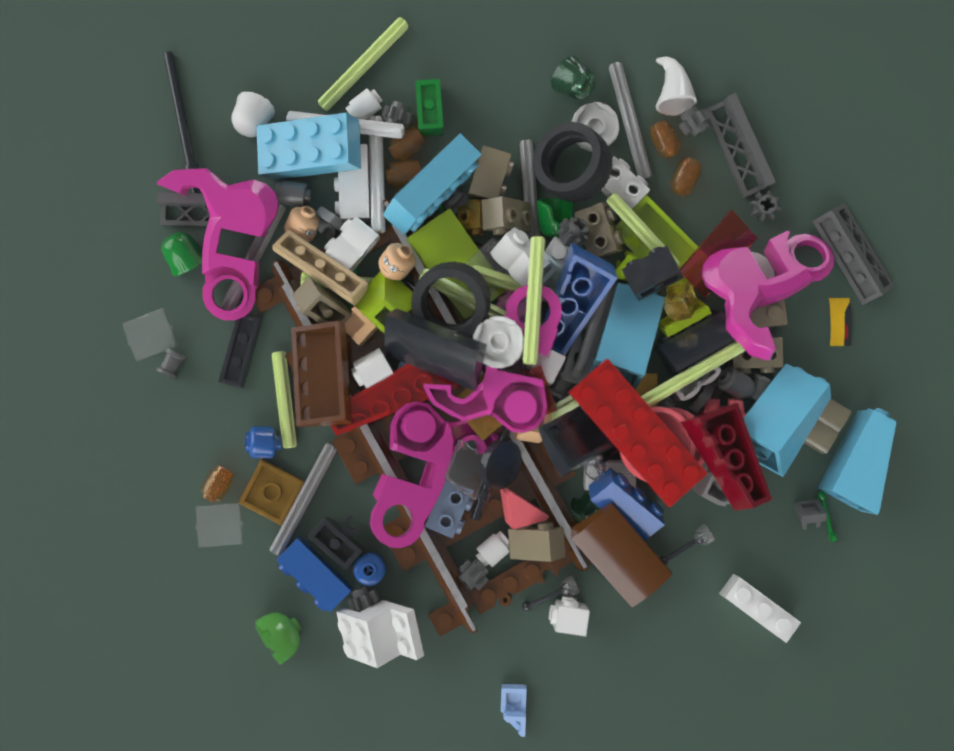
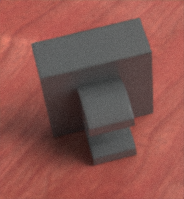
(329, 222)
(810, 512)

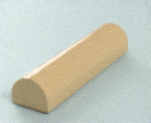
(321, 267)

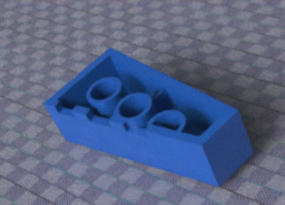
(580, 290)

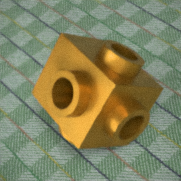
(471, 217)

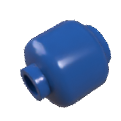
(262, 442)
(366, 560)

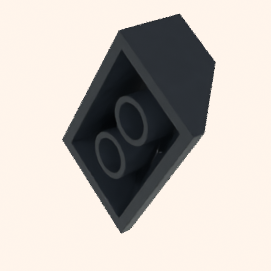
(694, 342)

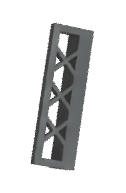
(748, 143)
(192, 200)
(852, 254)

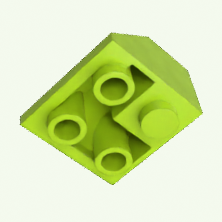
(382, 298)

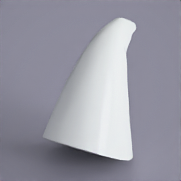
(677, 91)

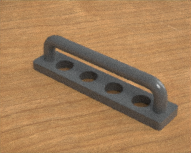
(586, 348)

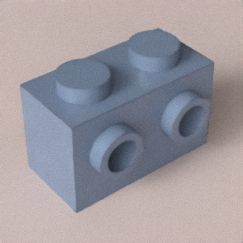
(448, 510)

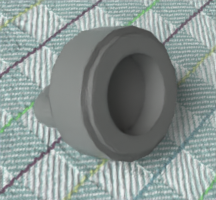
(457, 199)

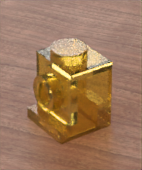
(676, 304)

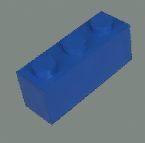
(630, 501)
(314, 574)

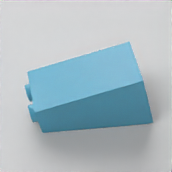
(629, 333)
(786, 416)
(861, 461)

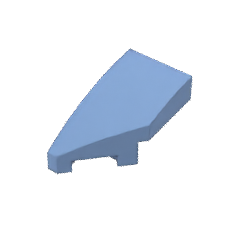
(514, 705)

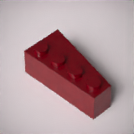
(730, 455)

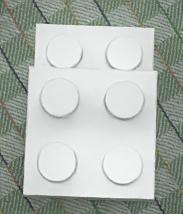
(380, 633)

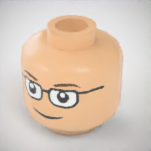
(303, 222)
(397, 261)

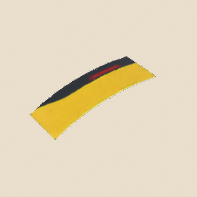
(840, 321)

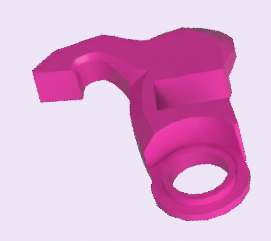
(238, 207)
(743, 285)
(508, 397)
(423, 435)

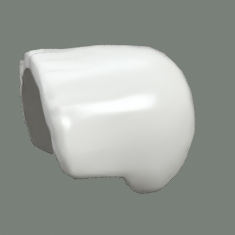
(250, 112)

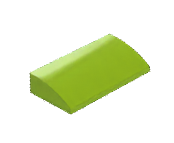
(664, 228)
(443, 242)

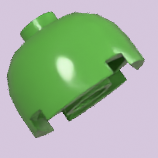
(279, 635)

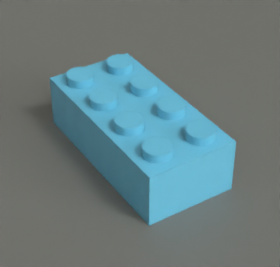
(309, 146)
(433, 185)

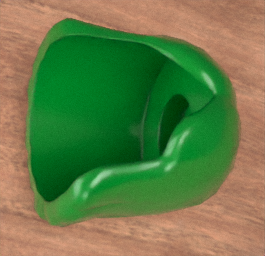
(551, 210)
(181, 253)

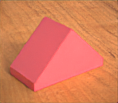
(519, 511)

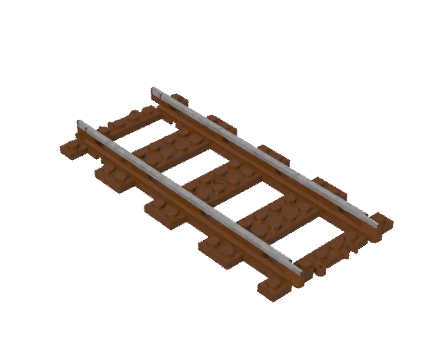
(368, 452)

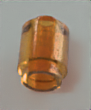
(664, 139)
(406, 146)
(402, 172)
(685, 177)
(217, 484)

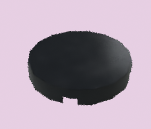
(500, 464)

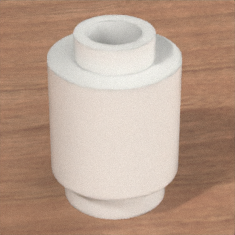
(364, 104)
(493, 549)

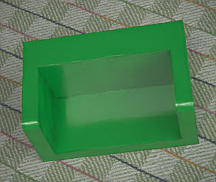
(429, 107)

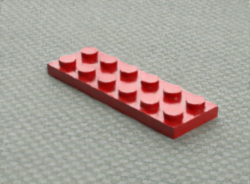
(637, 432)

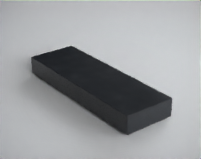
(240, 351)

